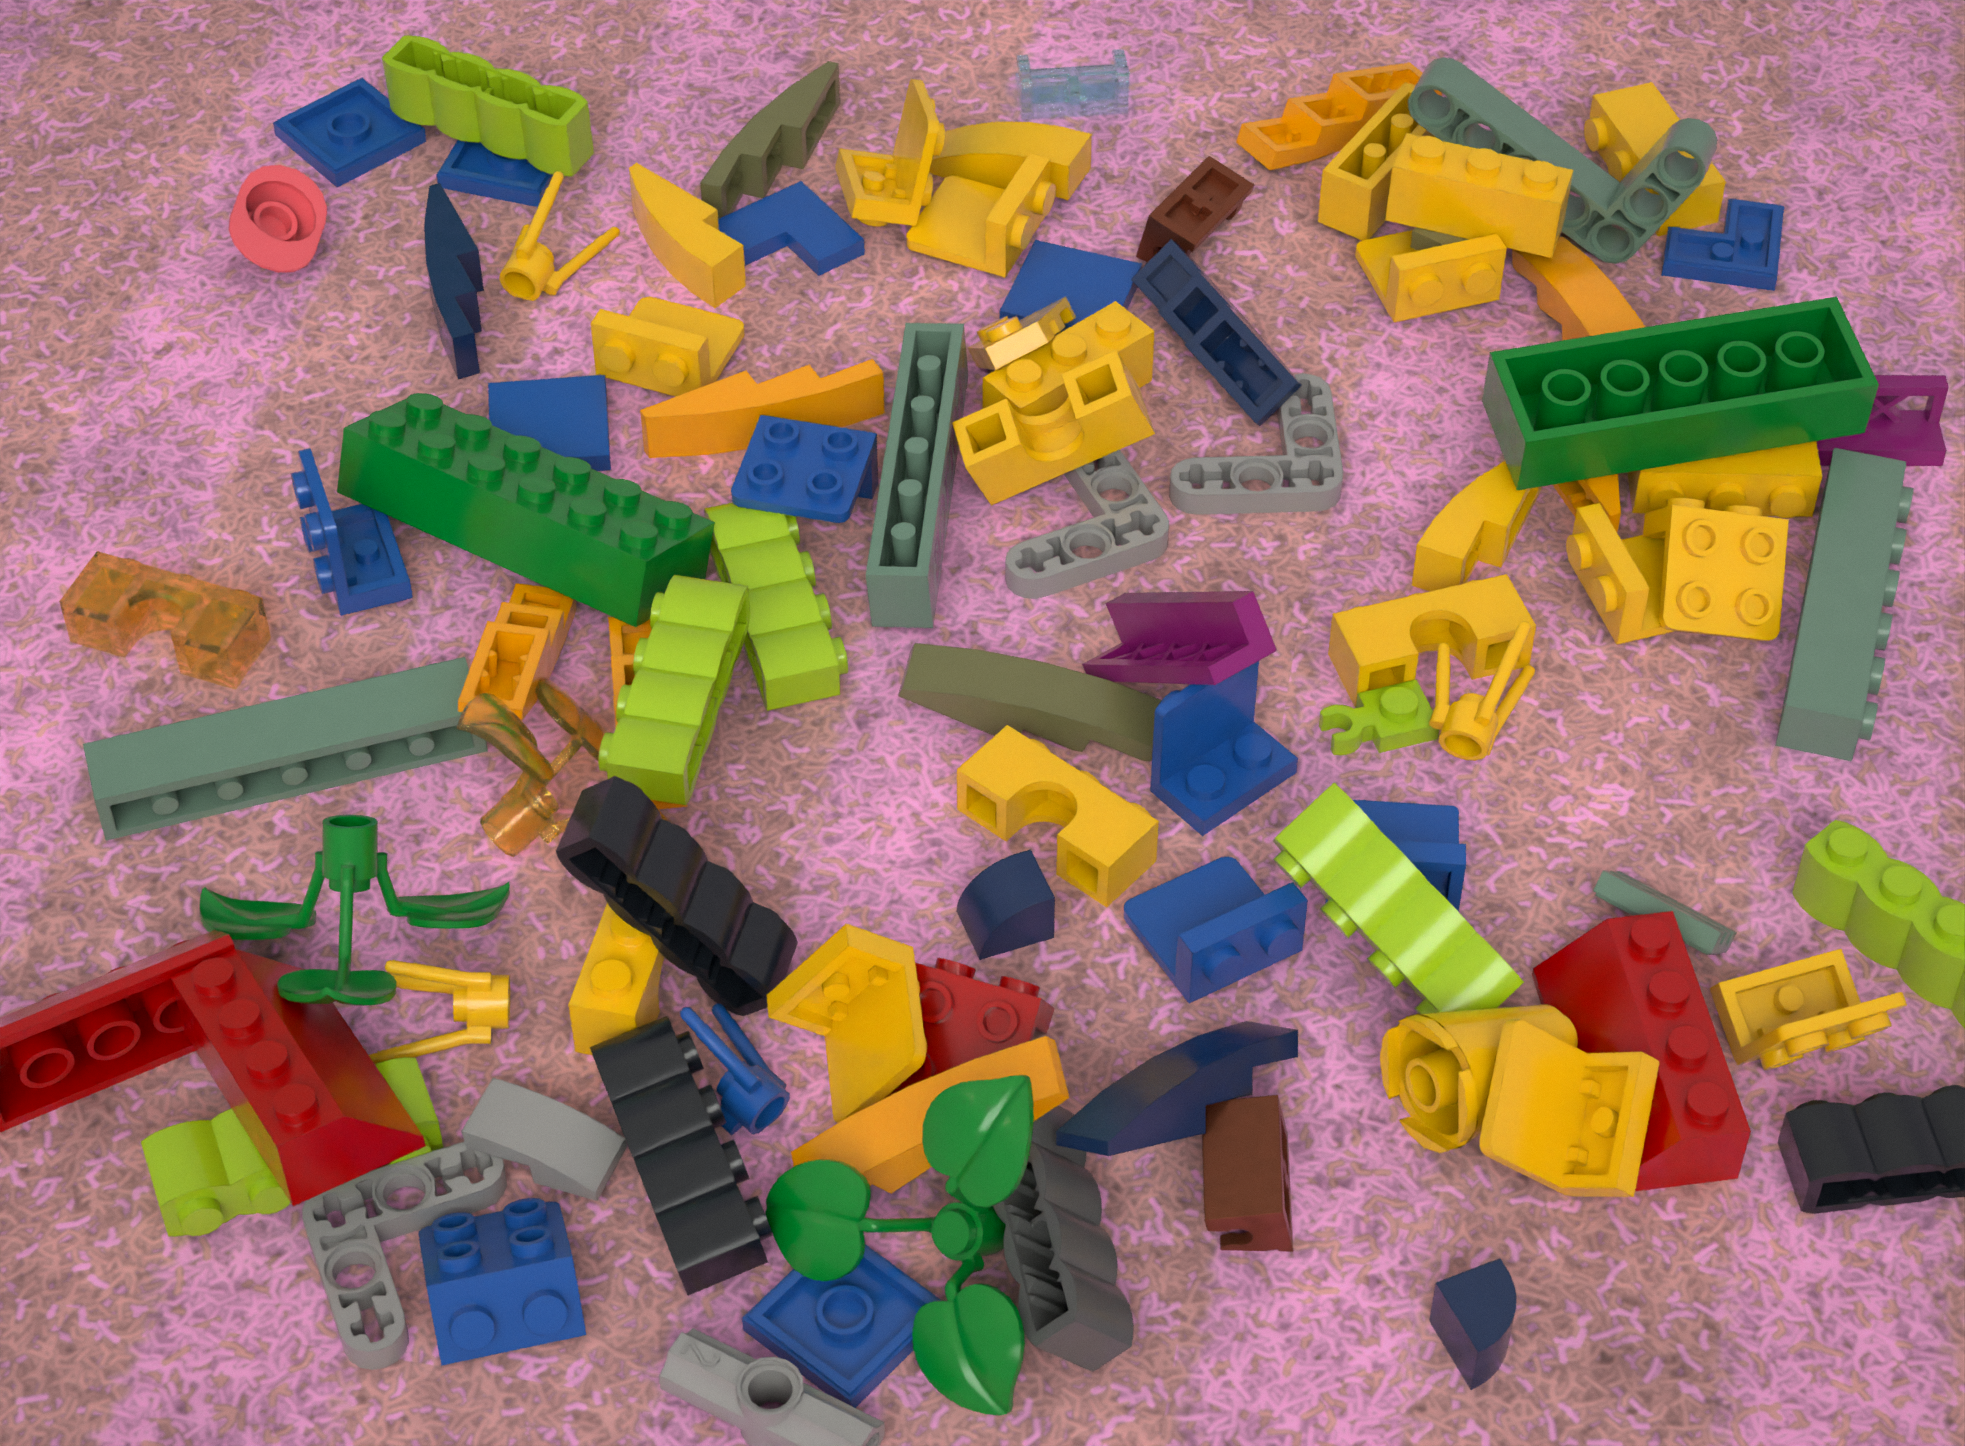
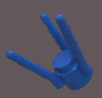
(749, 1089)

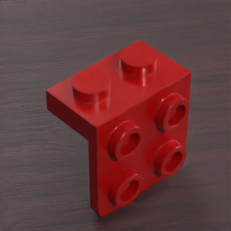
(973, 1017)

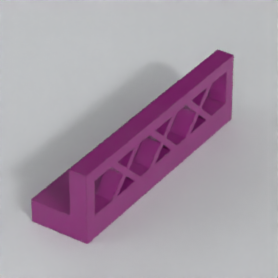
(1898, 433)
(1183, 637)

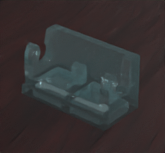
(1073, 89)

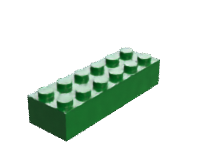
(1678, 392)
(522, 505)

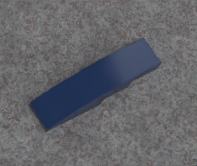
(453, 281)
(1216, 332)
(1170, 1091)

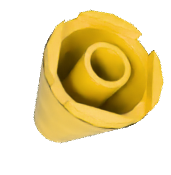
(1446, 1066)

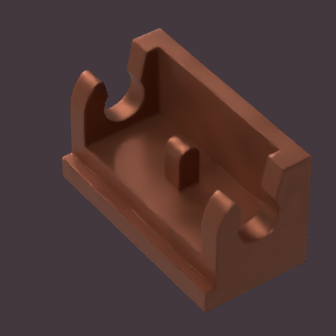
(1195, 209)
(1247, 1174)

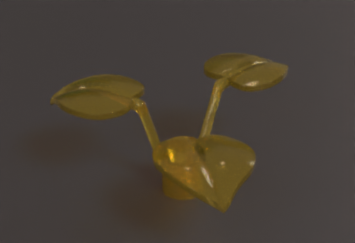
(528, 805)

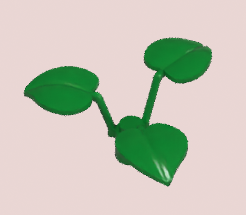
(349, 862)
(983, 1141)

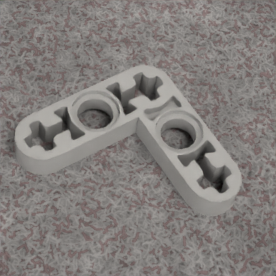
(1296, 464)
(1112, 525)
(361, 1237)

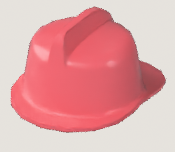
(278, 218)

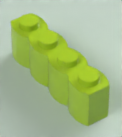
(488, 105)
(788, 623)
(677, 687)
(1393, 907)
(1886, 912)
(214, 1172)

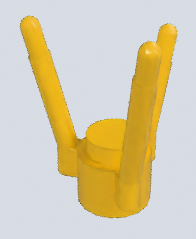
(531, 263)
(1473, 721)
(477, 999)

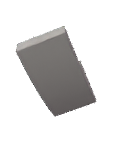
(553, 1139)

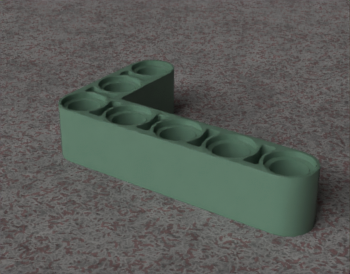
(1602, 197)

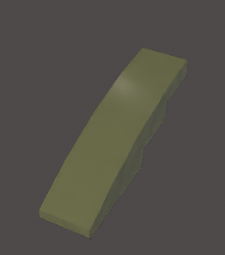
(776, 136)
(1029, 695)

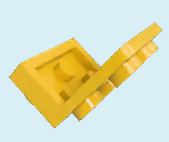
(895, 186)
(982, 222)
(1433, 278)
(664, 345)
(1720, 569)
(1618, 574)
(867, 1006)
(1798, 1010)
(1568, 1113)

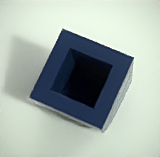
(1007, 906)
(1475, 1319)

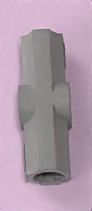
(736, 1385)

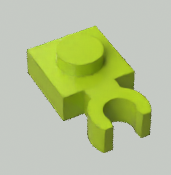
(1386, 715)

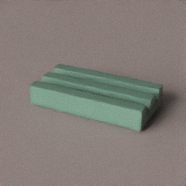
(1639, 899)

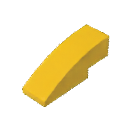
(996, 151)
(687, 237)
(1472, 528)

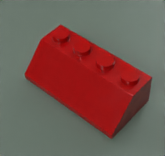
(1637, 992)
(97, 1032)
(292, 1075)

